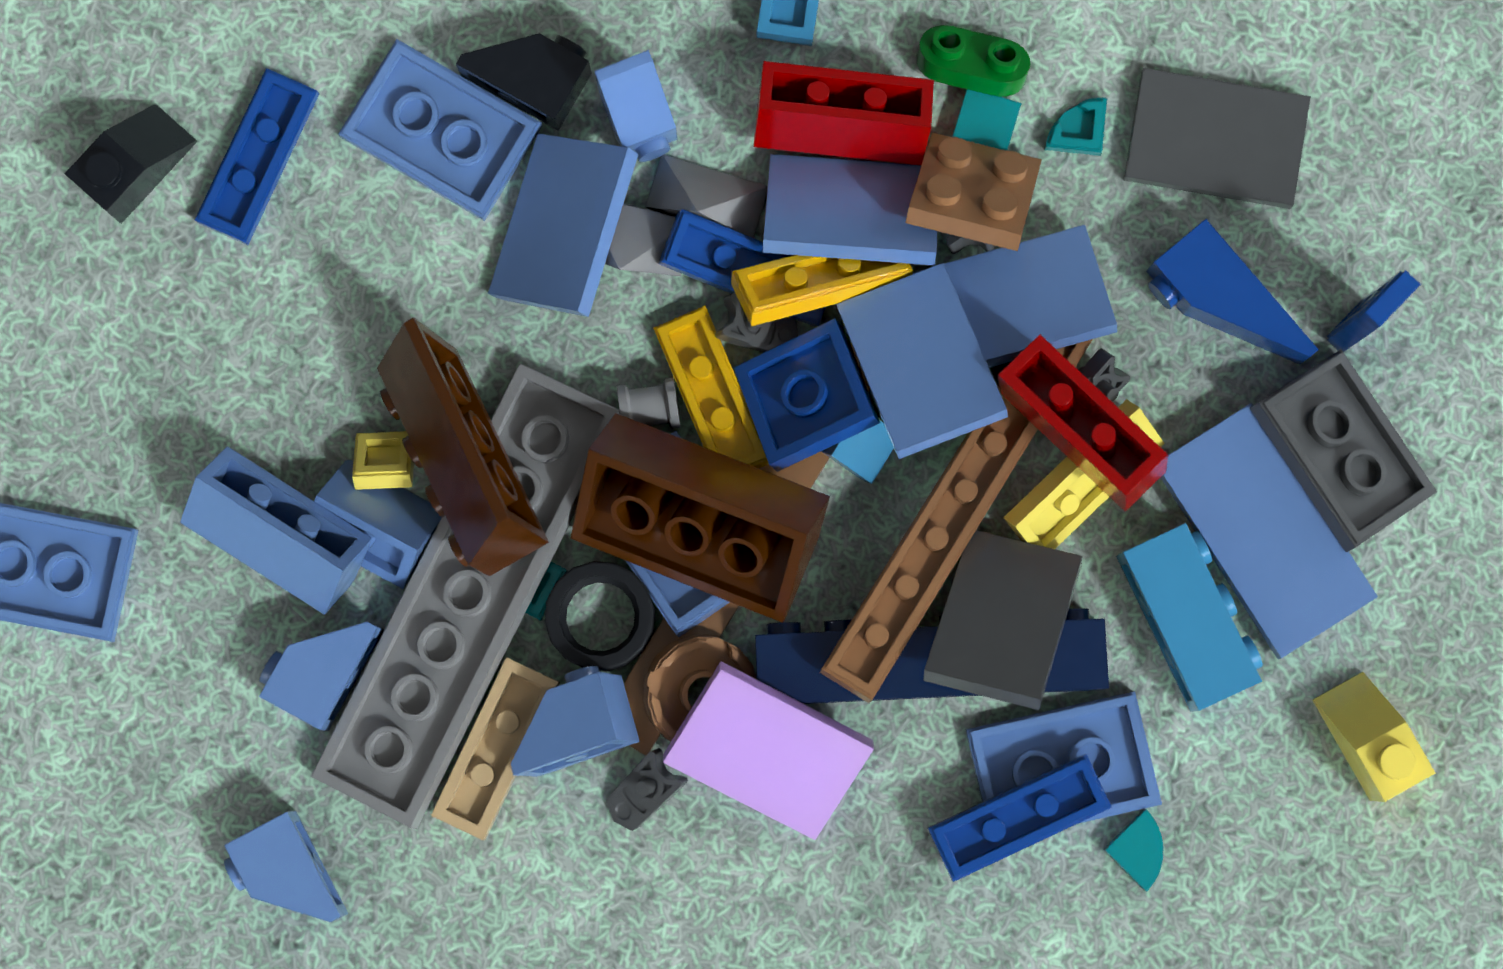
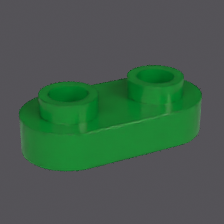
(973, 60)

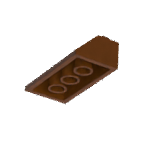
(458, 450)
(698, 516)

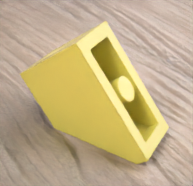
(1373, 738)

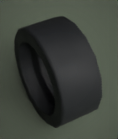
(586, 575)

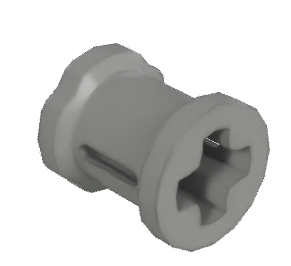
(650, 404)

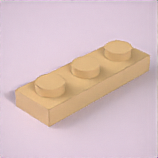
(483, 767)

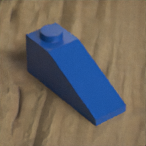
(1218, 289)

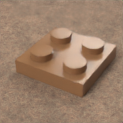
(973, 191)

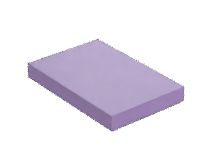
(768, 750)

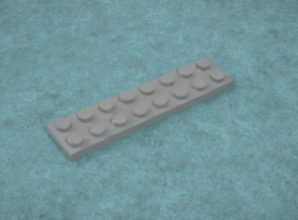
(457, 619)

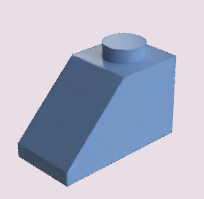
(637, 106)
(319, 673)
(576, 723)
(284, 869)

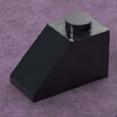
(531, 75)
(130, 160)

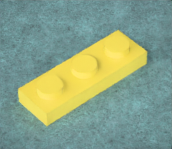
(1065, 497)

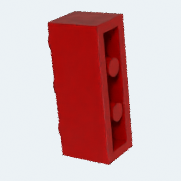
(843, 113)
(1082, 422)

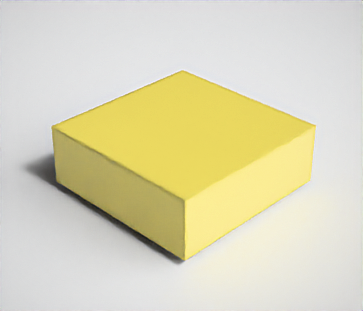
(381, 461)

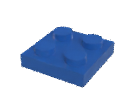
(806, 395)

